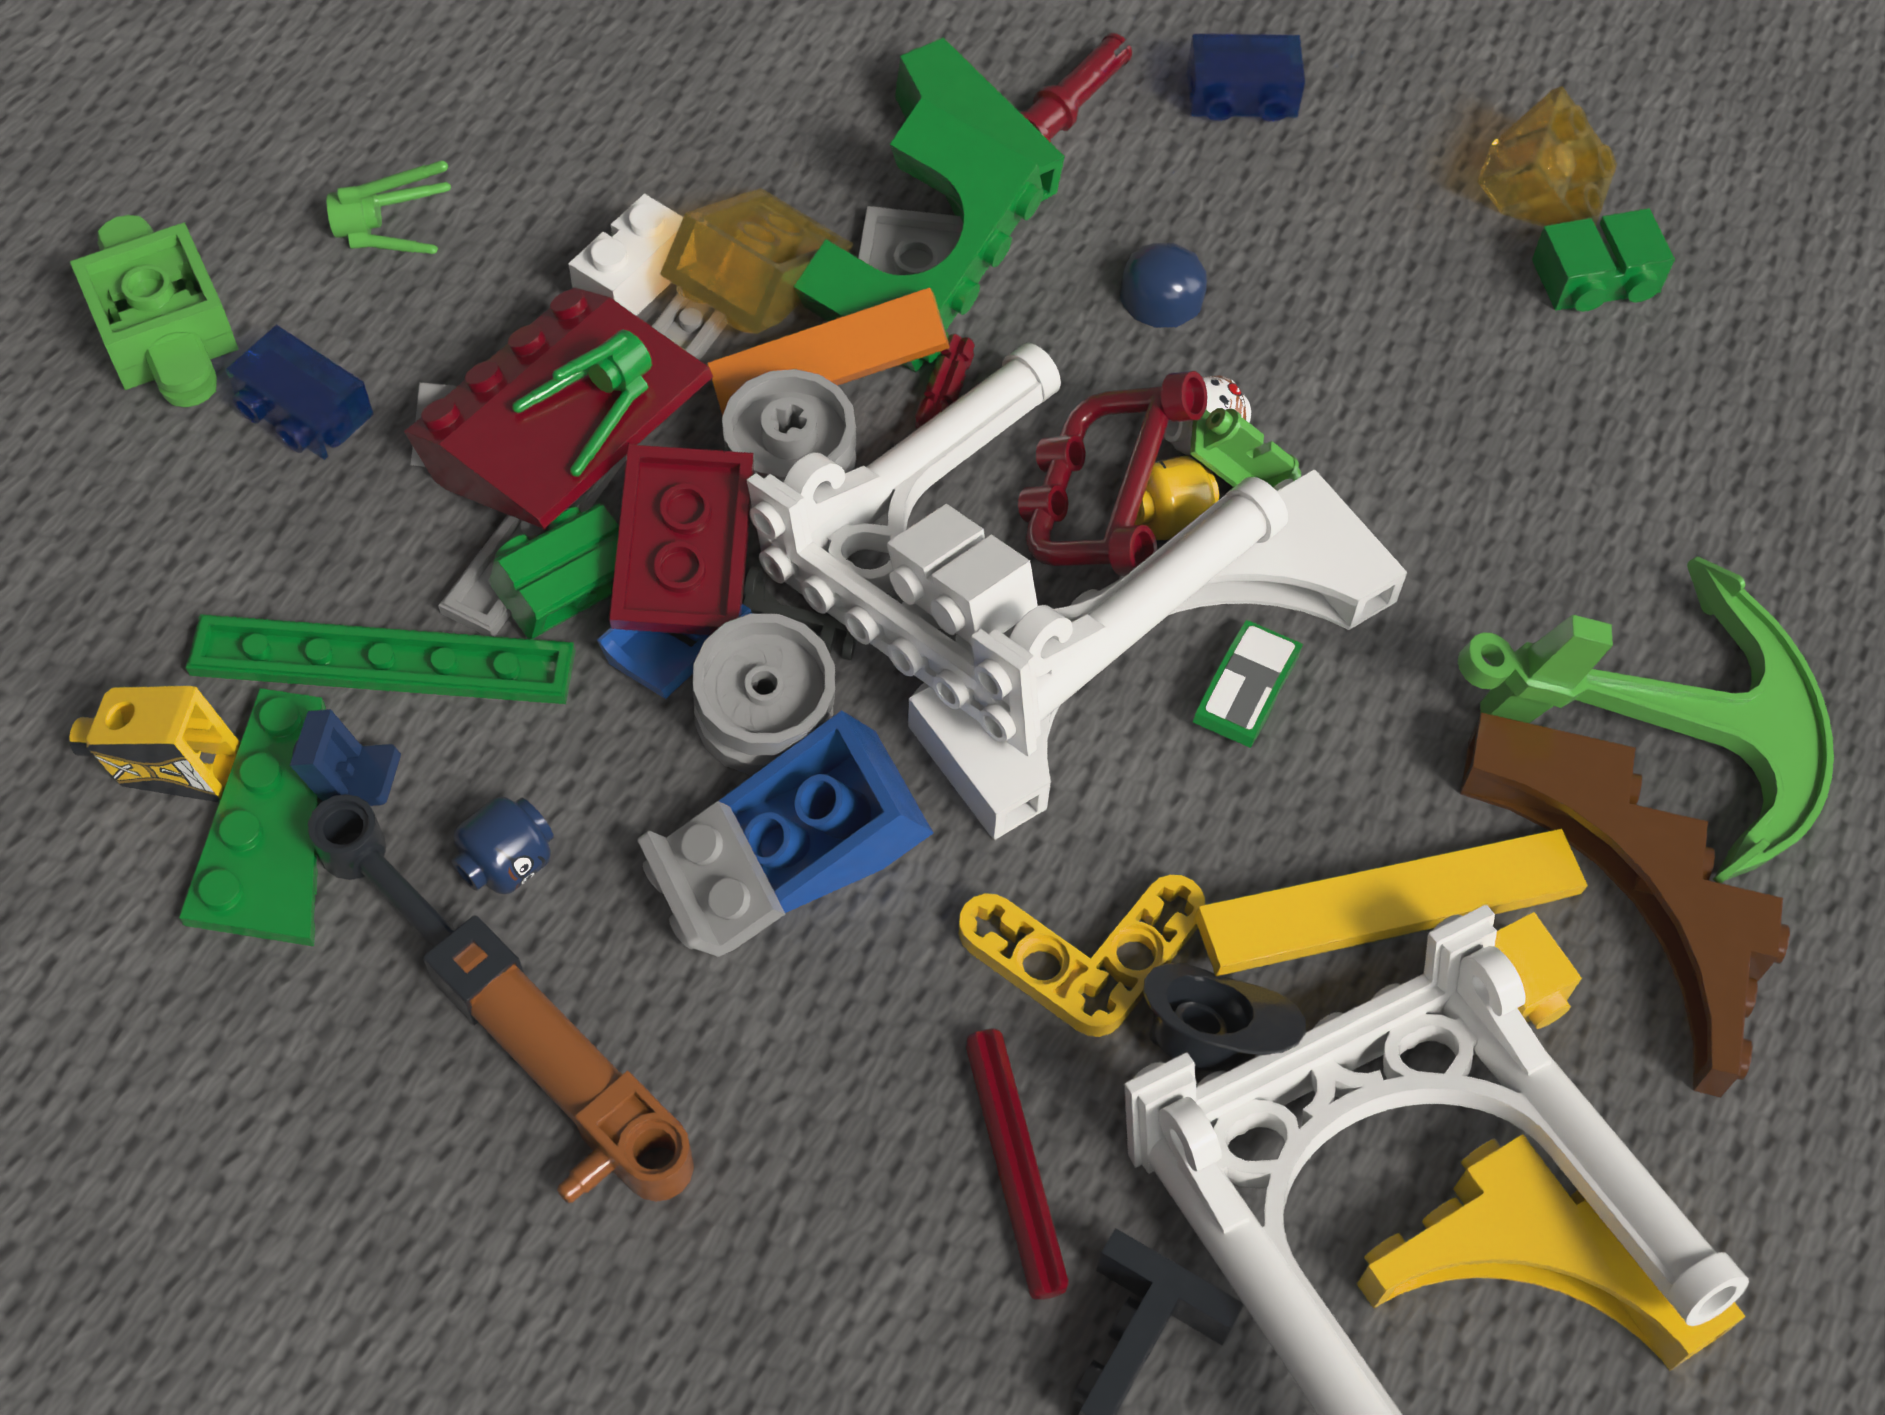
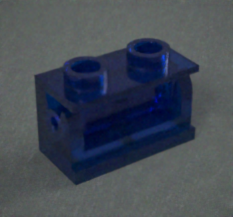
(1245, 76)
(298, 393)

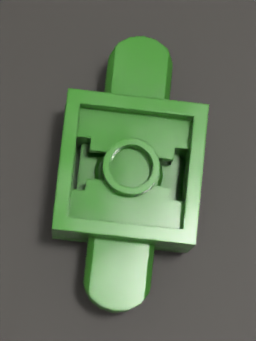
(156, 308)

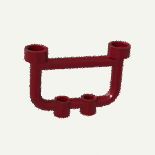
(1124, 544)

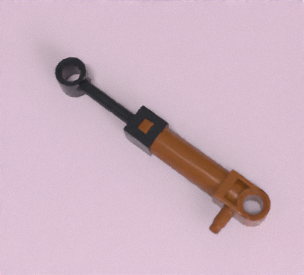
(490, 987)

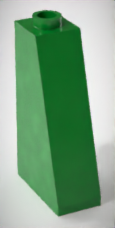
(954, 85)

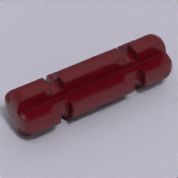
(946, 378)

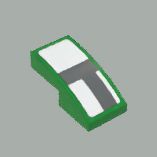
(1247, 683)

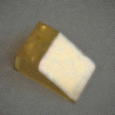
(746, 257)

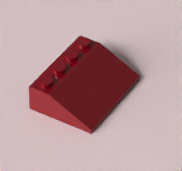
(525, 458)

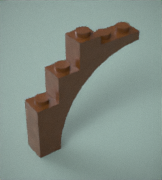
(1711, 932)

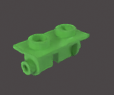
(1229, 449)

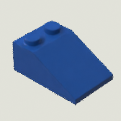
(827, 812)

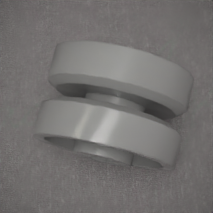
(788, 417)
(760, 689)

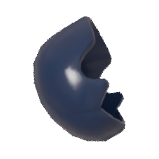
(1163, 285)

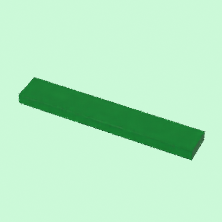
(381, 659)

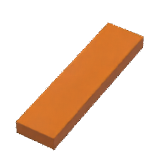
(842, 347)

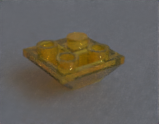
(1549, 165)

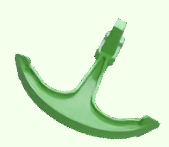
(1773, 727)

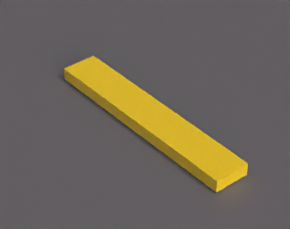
(1387, 901)

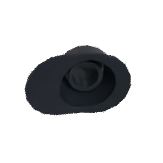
(1218, 1016)

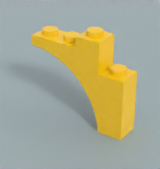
(1531, 1231)

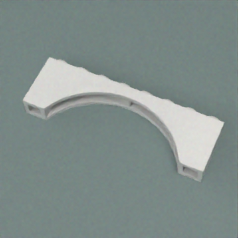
(1314, 564)

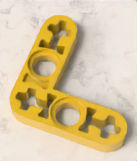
(1079, 972)

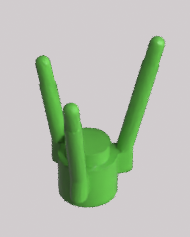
(357, 208)

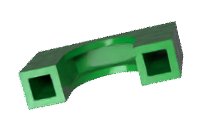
(979, 175)

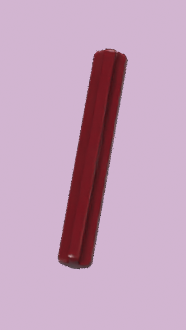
(1017, 1165)

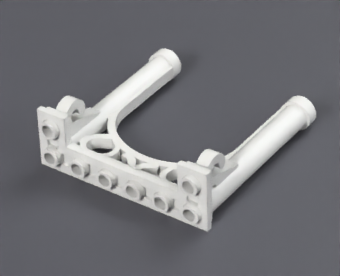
(1051, 653)
(1472, 1007)

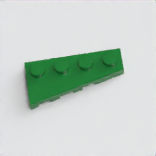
(258, 856)

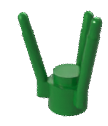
(611, 366)

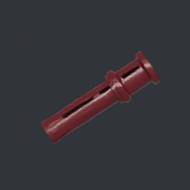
(1058, 105)

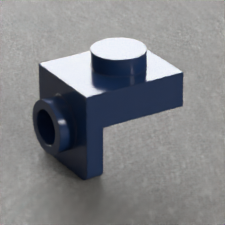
(337, 764)

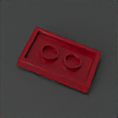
(681, 540)

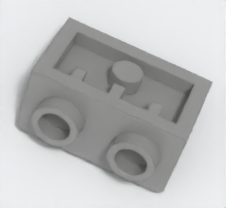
(711, 882)

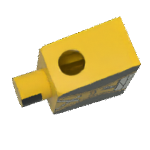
(155, 741)

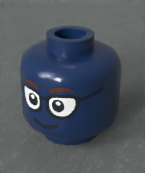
(502, 845)

